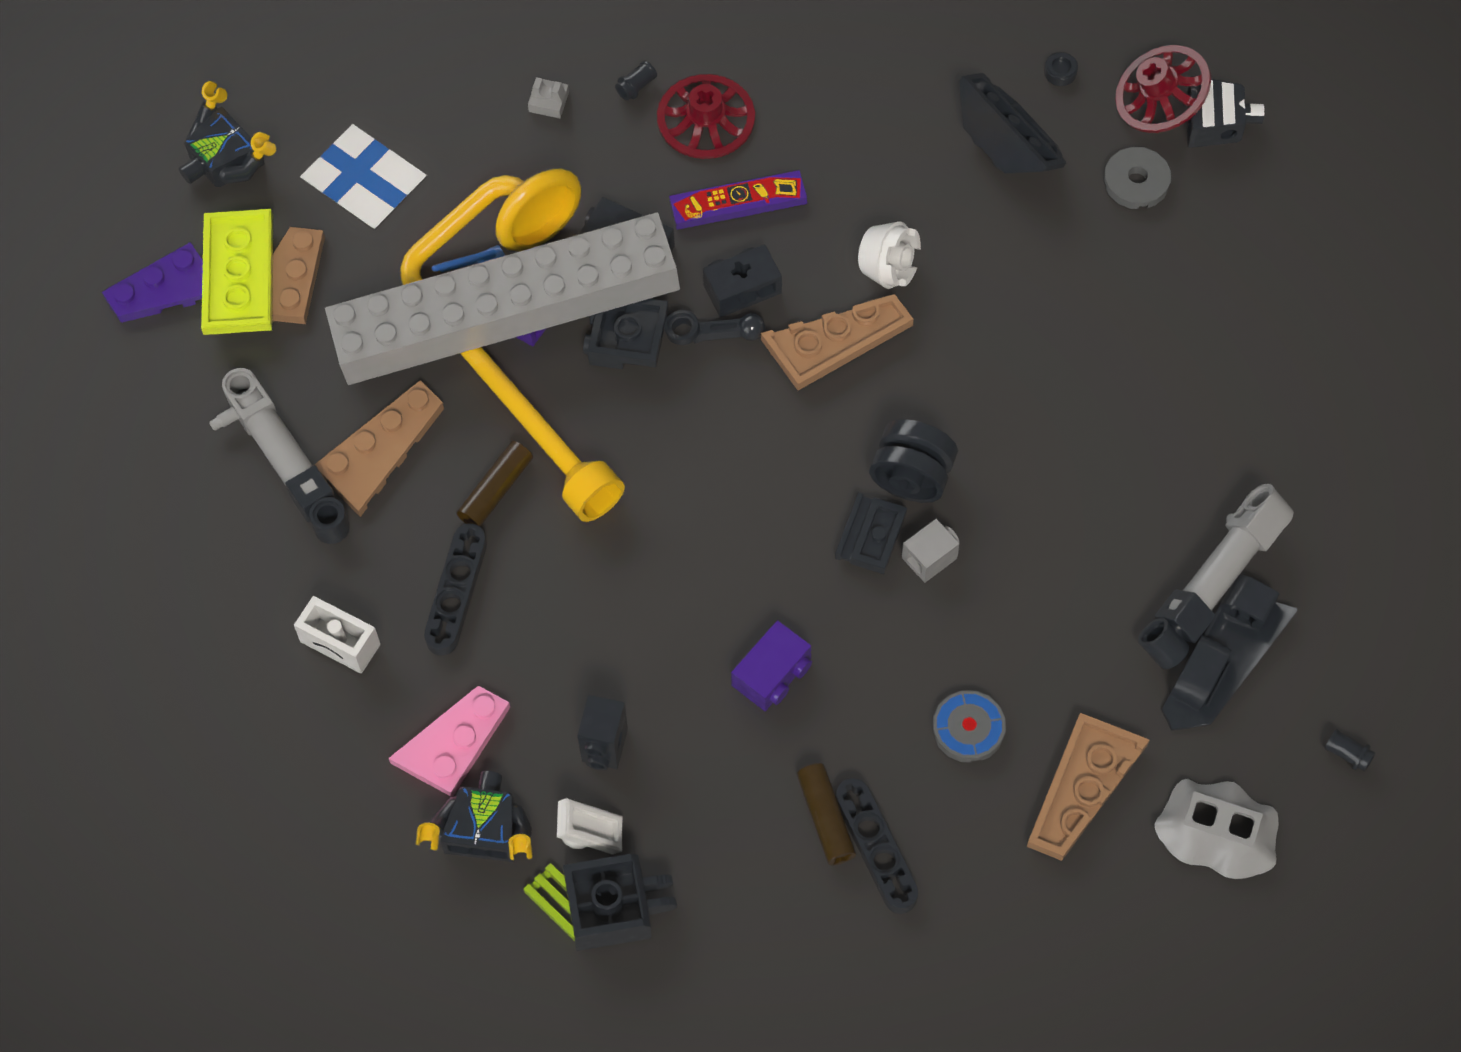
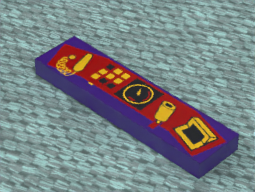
(738, 199)

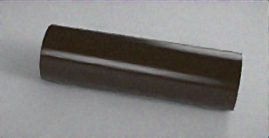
(495, 484)
(826, 814)

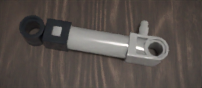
(302, 479)
(1189, 611)

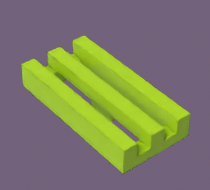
(541, 881)

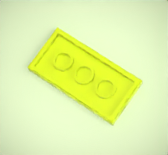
(237, 271)

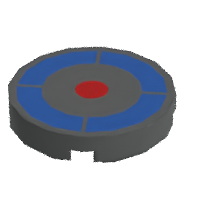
(969, 726)

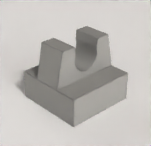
(548, 97)

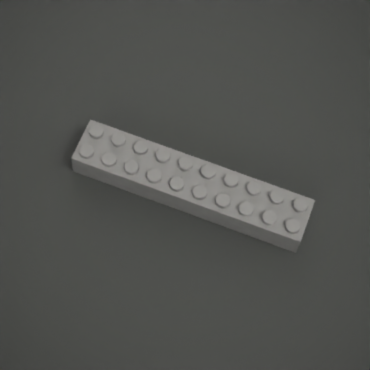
(502, 298)

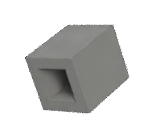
(931, 550)

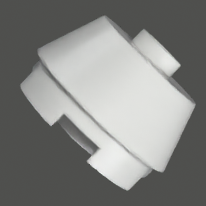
(889, 253)

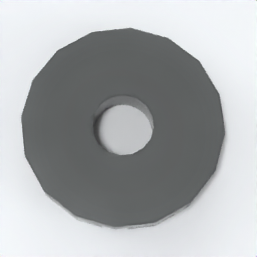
(1137, 161)

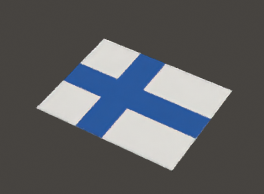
(363, 176)

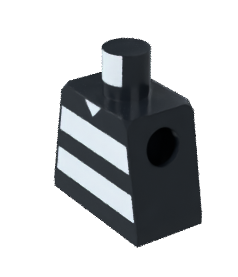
(1222, 115)

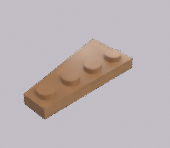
(828, 343)
(370, 454)
(1085, 779)

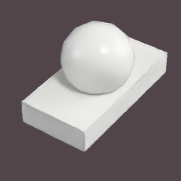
(589, 826)

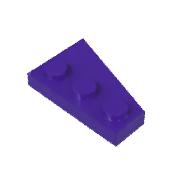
(160, 285)

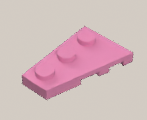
(453, 742)

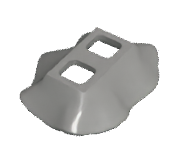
(1214, 844)

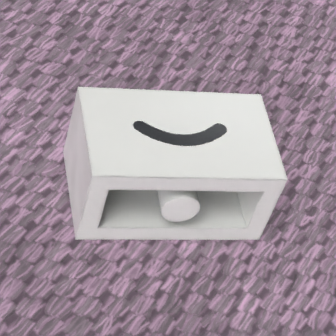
(337, 634)

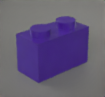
(772, 666)

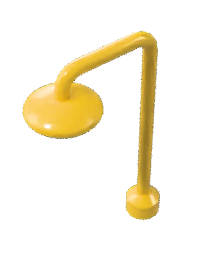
(527, 219)

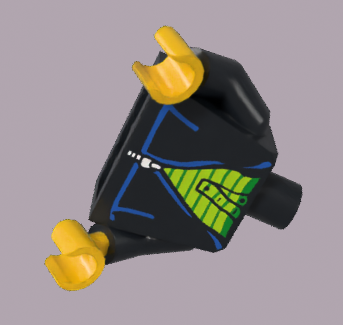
(221, 146)
(480, 823)

